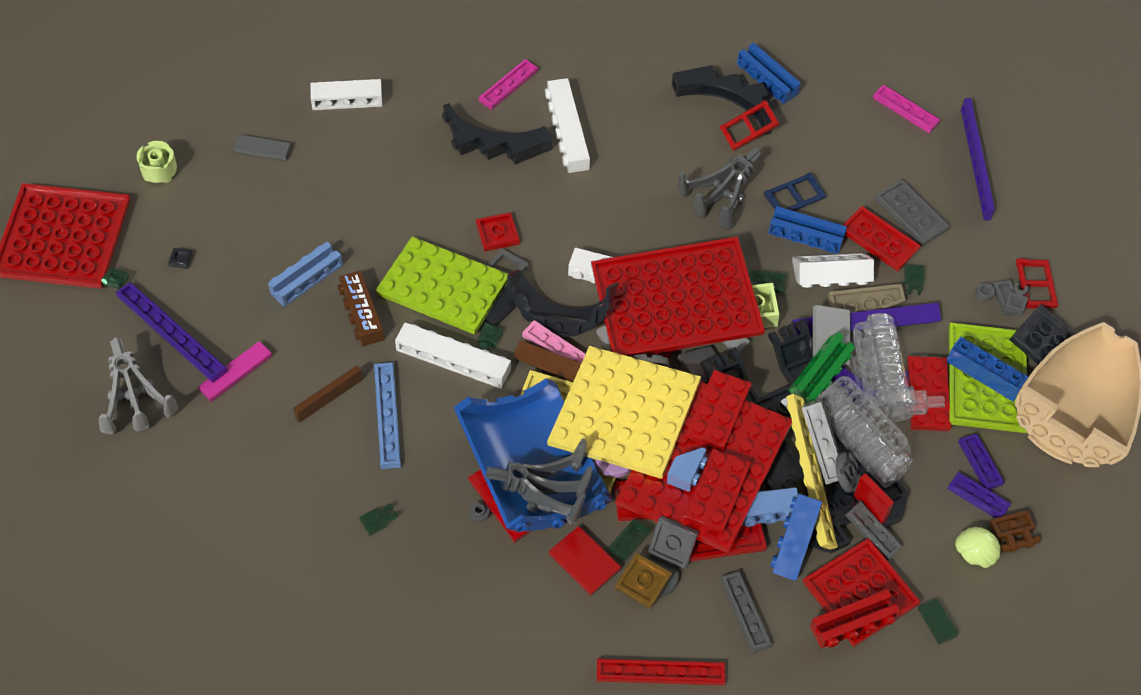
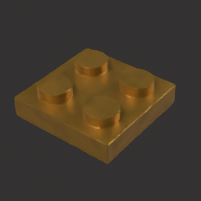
(643, 581)

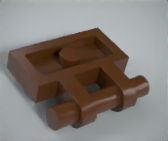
(1014, 525)

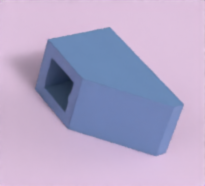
(685, 469)

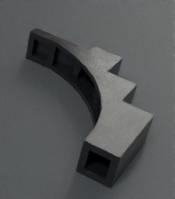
(707, 82)
(517, 146)

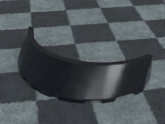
(557, 319)

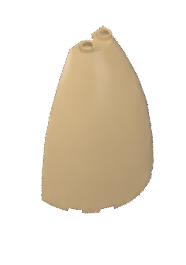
(1084, 398)

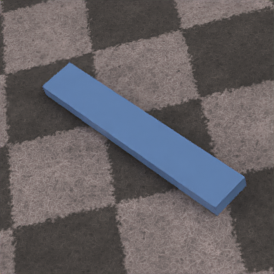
(387, 416)

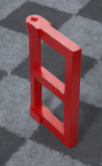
(764, 104)
(1020, 263)

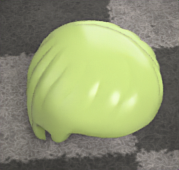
(978, 546)

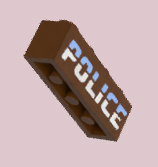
(361, 308)

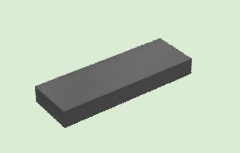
(262, 147)
(874, 530)

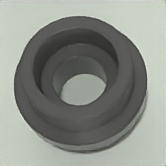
(479, 517)

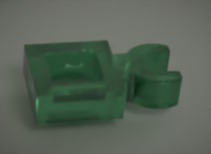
(914, 277)
(375, 520)

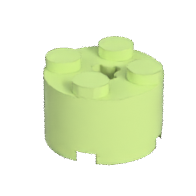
(157, 162)

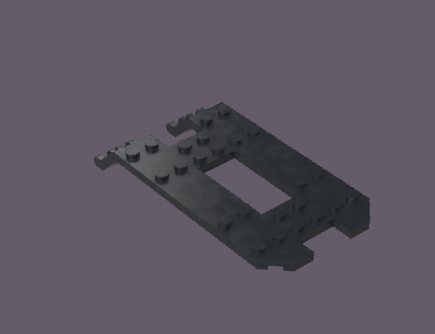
(786, 470)

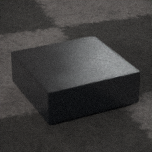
(180, 258)

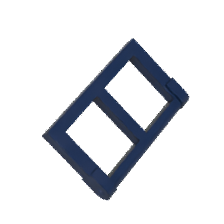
(789, 185)

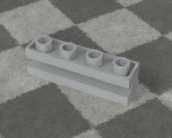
(822, 438)

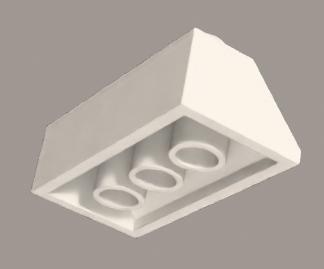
(833, 269)

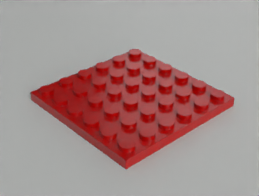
(62, 235)

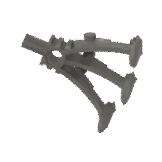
(728, 173)
(533, 487)

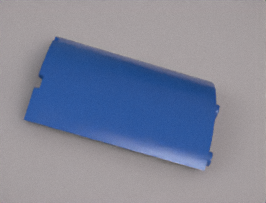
(519, 433)

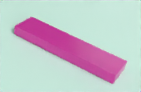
(508, 84)
(906, 108)
(237, 371)

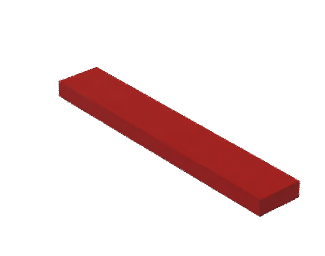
(660, 672)

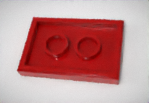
(584, 560)

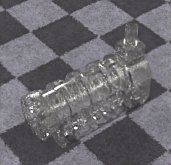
(861, 435)

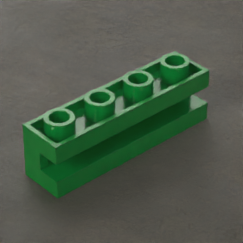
(822, 368)

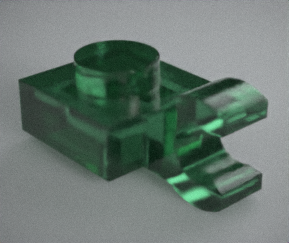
(489, 336)

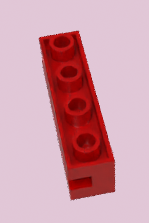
(854, 619)

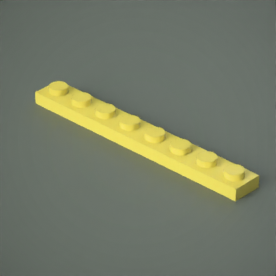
(812, 479)

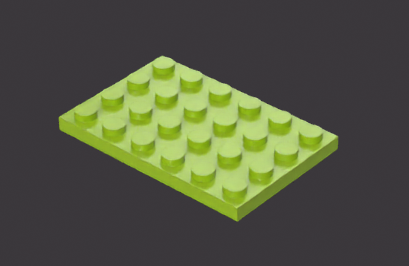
(442, 285)
(972, 401)

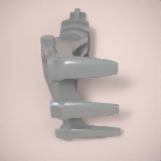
(140, 421)

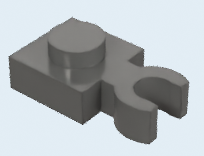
(1016, 300)

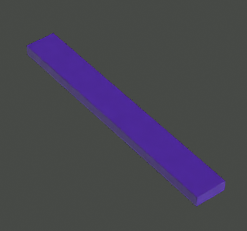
(977, 159)
(902, 316)
(171, 332)

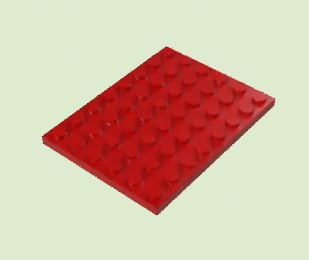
(678, 298)
(754, 438)

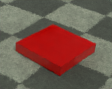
(497, 232)
(873, 498)

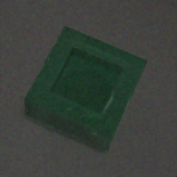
(115, 278)

